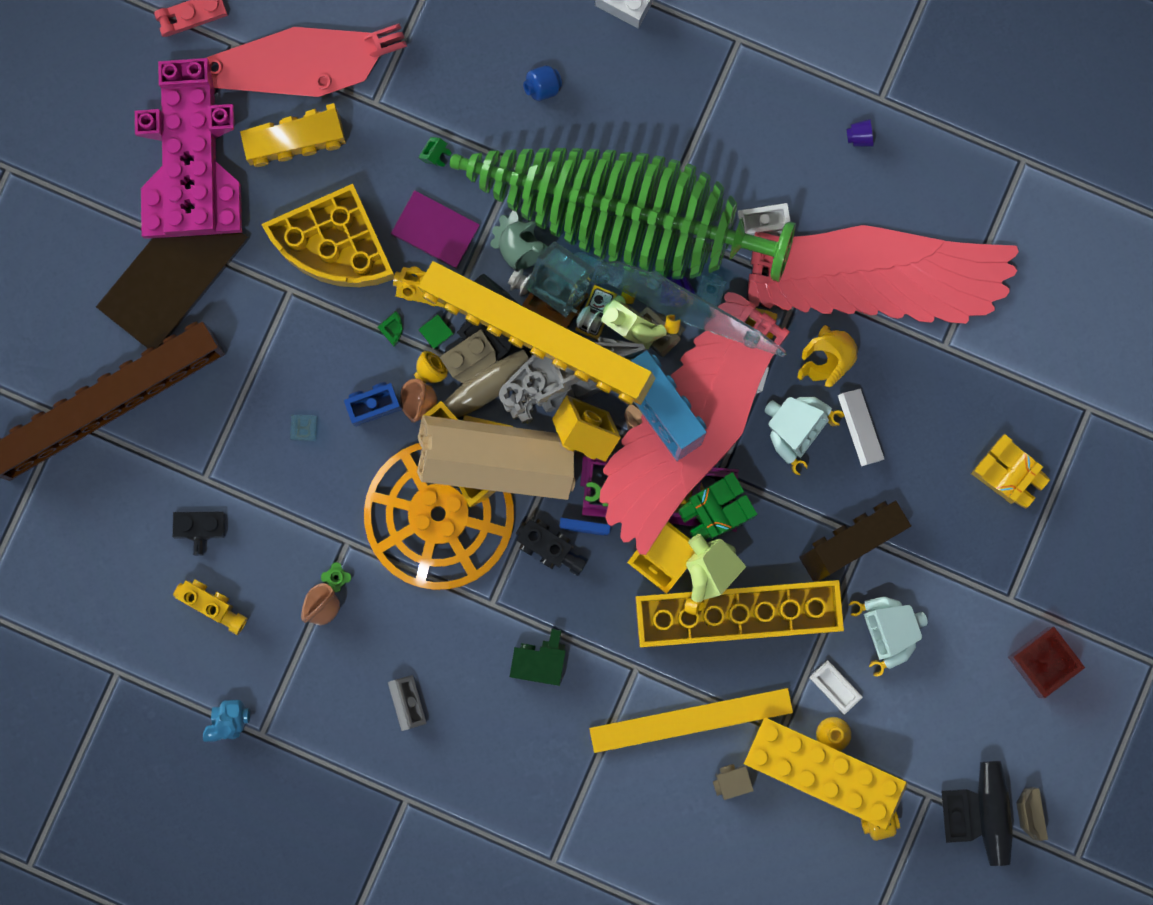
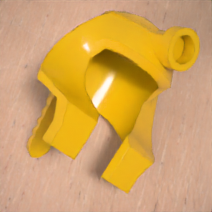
(841, 356)

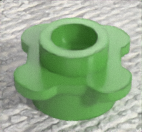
(336, 569)

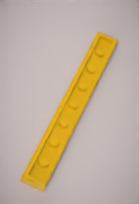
(690, 720)

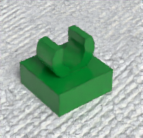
(433, 150)

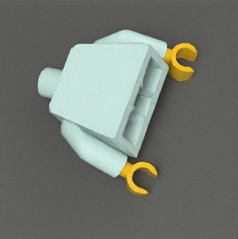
(797, 426)
(892, 629)

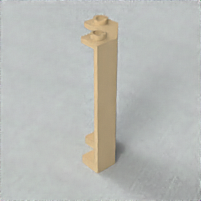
(494, 458)

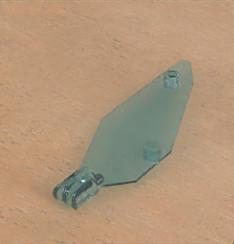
(675, 300)

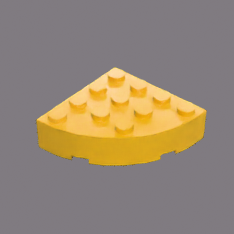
(332, 241)

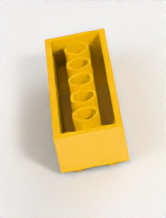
(826, 773)

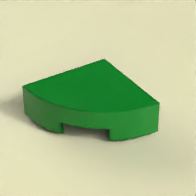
(392, 328)

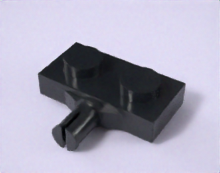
(198, 527)

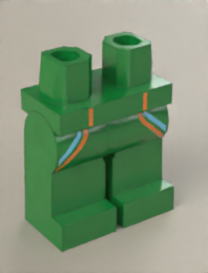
(711, 515)

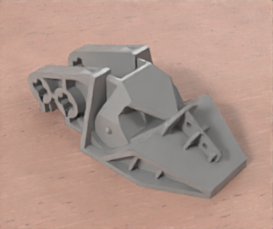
(542, 382)

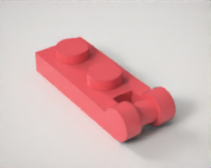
(189, 15)

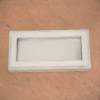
(835, 687)

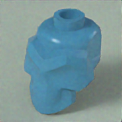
(227, 721)

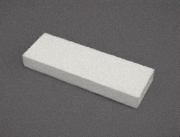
(861, 427)

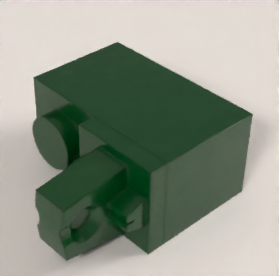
(542, 665)

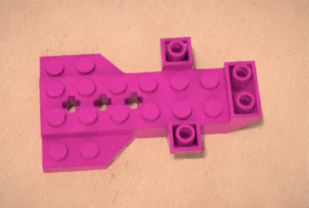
(187, 130)

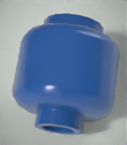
(542, 83)

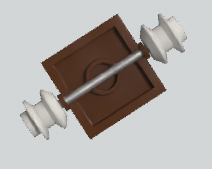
(538, 306)

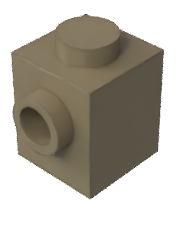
(732, 782)

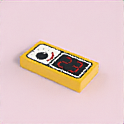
(597, 300)

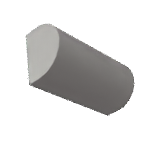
(407, 703)

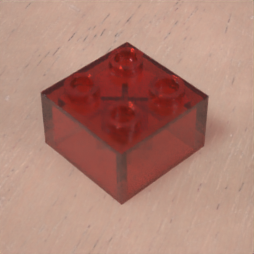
(1046, 662)

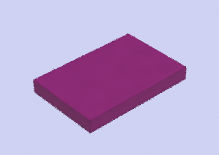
(435, 229)

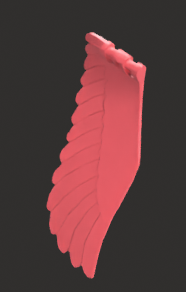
(885, 272)
(720, 384)

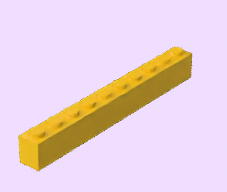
(537, 333)

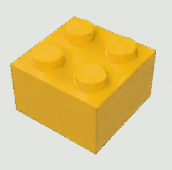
(585, 428)

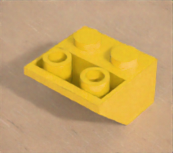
(665, 559)

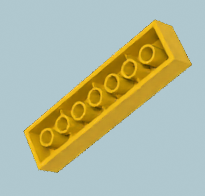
(741, 614)

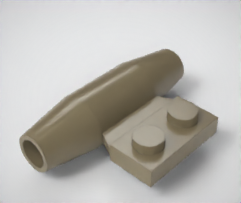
(482, 376)

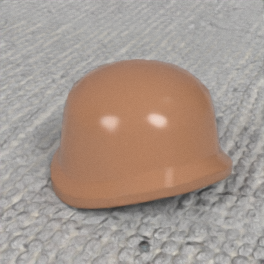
(417, 399)
(320, 605)

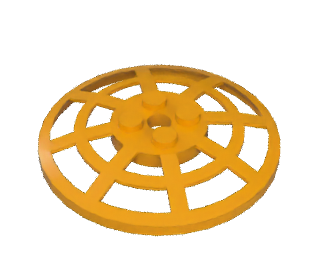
(433, 531)

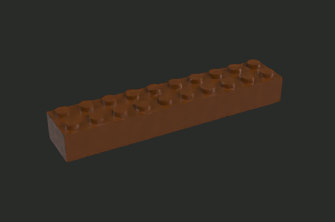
(107, 399)

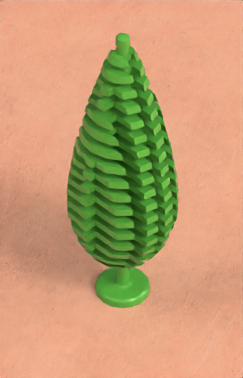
(625, 207)

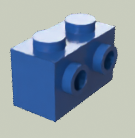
(372, 404)

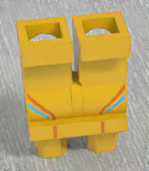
(1010, 471)

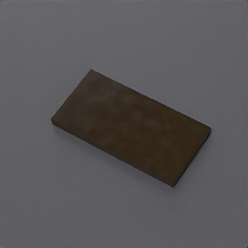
(167, 283)

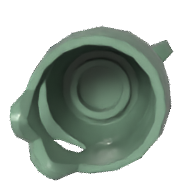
(517, 241)

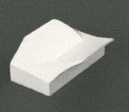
(765, 219)

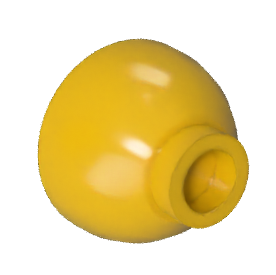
(430, 368)
(834, 733)

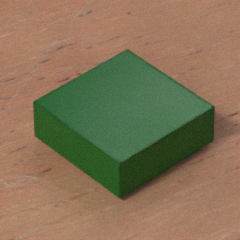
(436, 332)

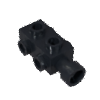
(545, 542)

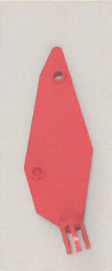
(303, 61)

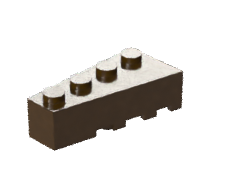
(854, 541)

